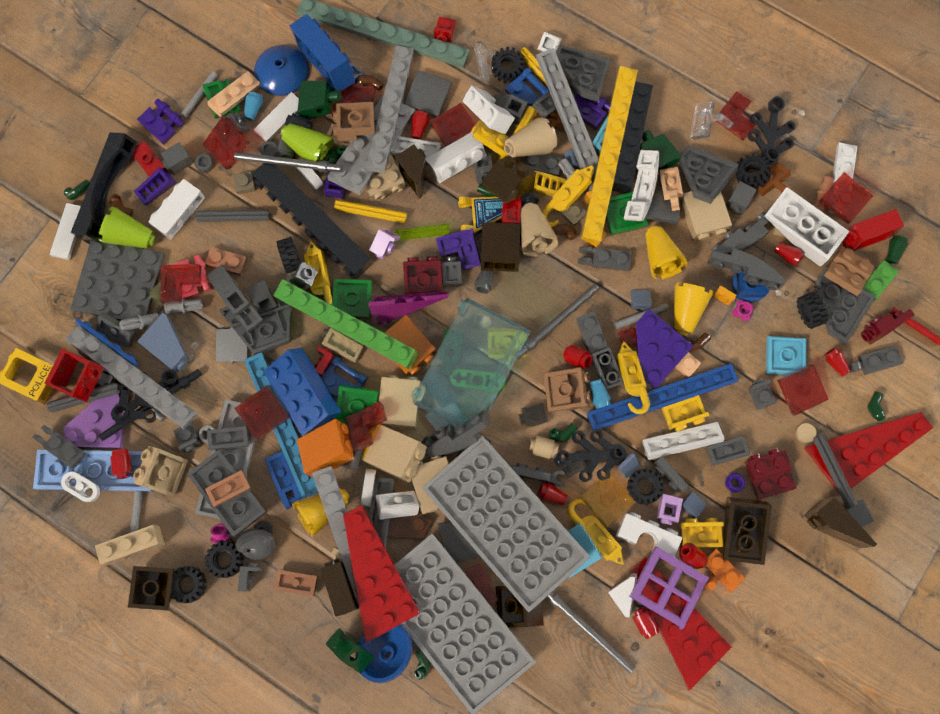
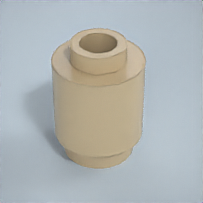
(543, 447)

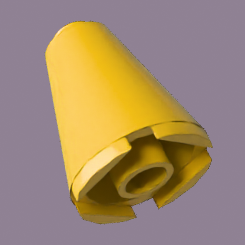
(663, 254)
(689, 306)
(312, 512)

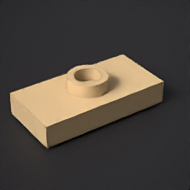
(342, 345)

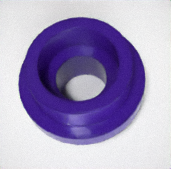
(739, 478)

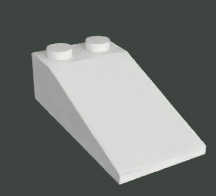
(806, 226)

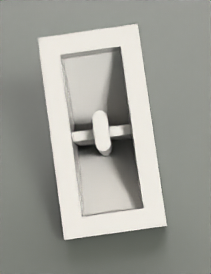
(621, 593)

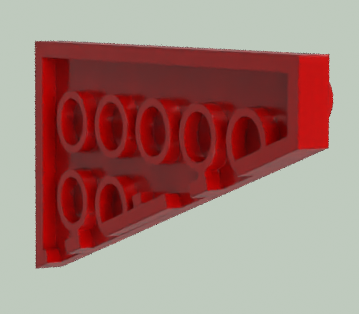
(871, 448)
(379, 586)
(695, 646)

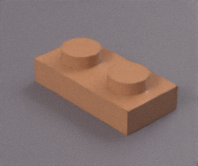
(232, 262)
(228, 488)
(296, 582)

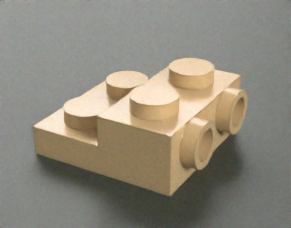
(386, 183)
(160, 471)

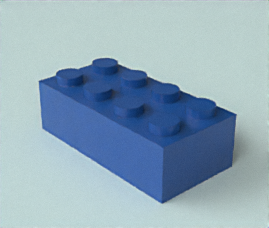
(323, 53)
(301, 391)

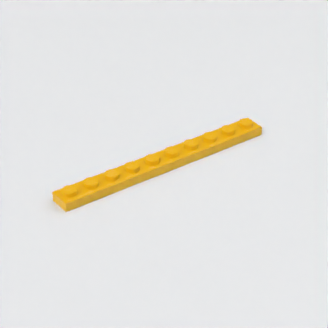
(609, 155)

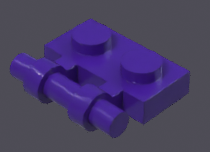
(590, 113)
(157, 126)

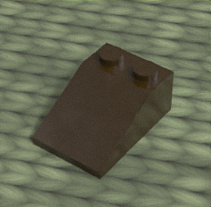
(834, 520)
(746, 530)

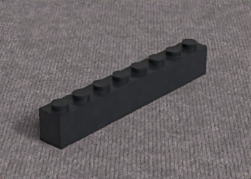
(313, 219)

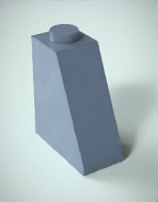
(165, 343)

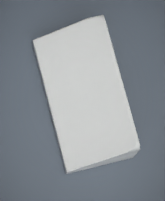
(397, 504)

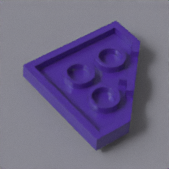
(658, 348)

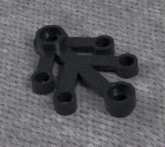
(771, 133)
(129, 409)
(593, 454)

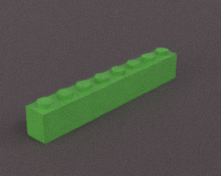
(346, 324)

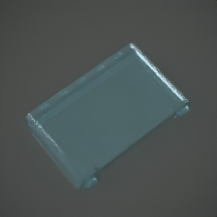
(470, 363)

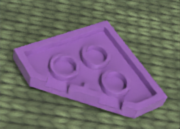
(91, 422)

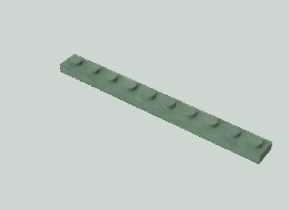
(384, 32)

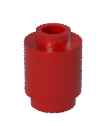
(577, 356)
(121, 463)
(693, 556)
(645, 622)

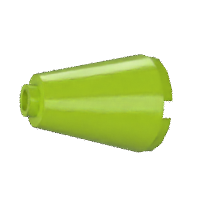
(306, 142)
(124, 230)

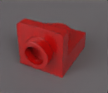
(445, 29)
(323, 363)

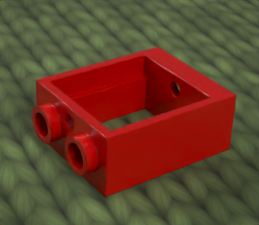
(873, 230)
(68, 362)

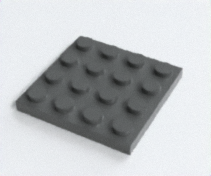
(117, 280)

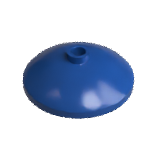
(284, 78)
(381, 668)

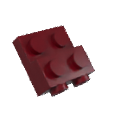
(422, 275)
(882, 325)
(770, 473)

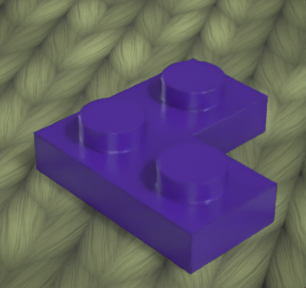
(464, 244)

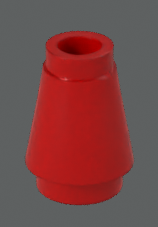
(419, 124)
(789, 253)
(837, 361)
(550, 493)

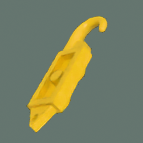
(569, 192)
(321, 284)
(633, 377)
(603, 540)

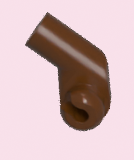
(371, 80)
(115, 201)
(565, 229)
(700, 342)

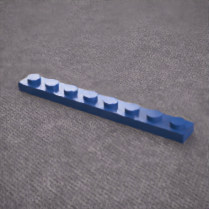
(663, 396)

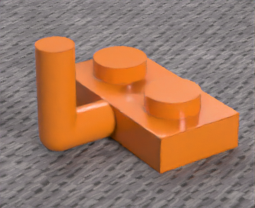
(722, 571)

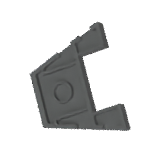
(270, 334)

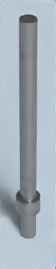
(322, 166)
(531, 343)
(556, 601)

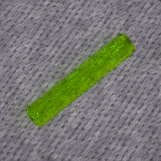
(422, 232)

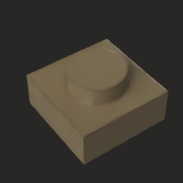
(244, 182)
(574, 214)

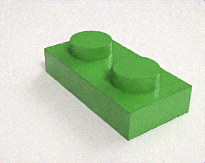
(880, 279)

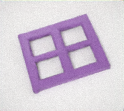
(669, 587)

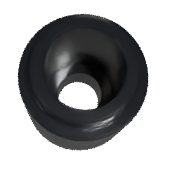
(298, 120)

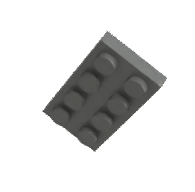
(239, 511)

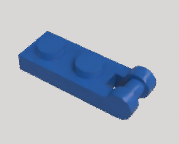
(283, 479)

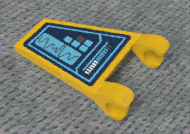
(483, 211)

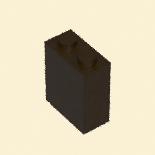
(500, 247)
(339, 588)

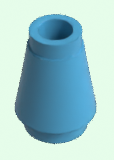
(252, 105)
(599, 394)

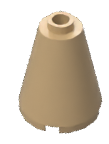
(531, 140)
(536, 232)

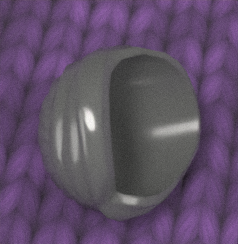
(256, 544)

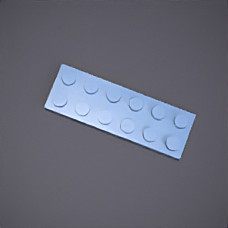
(94, 466)

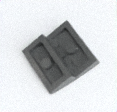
(428, 93)
(661, 209)
(456, 543)

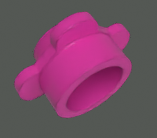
(737, 312)
(219, 533)

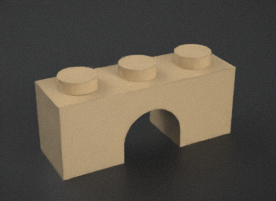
(131, 543)

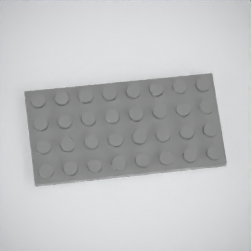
(506, 523)
(459, 627)

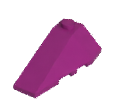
(395, 306)

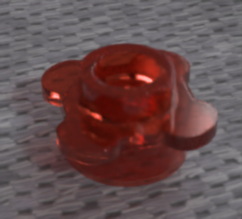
(628, 332)

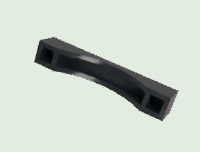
(632, 137)
(115, 154)

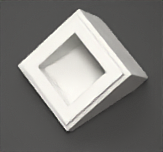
(548, 42)

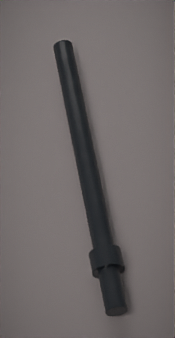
(183, 382)

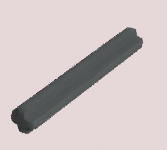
(232, 215)
(97, 393)
(835, 471)

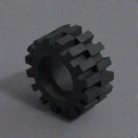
(509, 55)
(753, 162)
(288, 254)
(812, 310)
(654, 478)
(211, 559)
(196, 592)

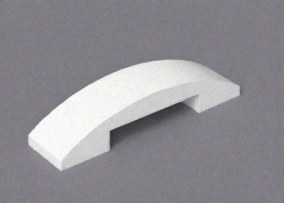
(644, 187)

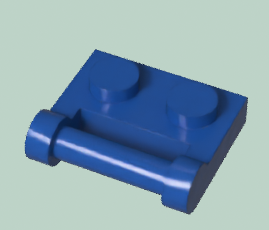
(522, 91)
(332, 380)

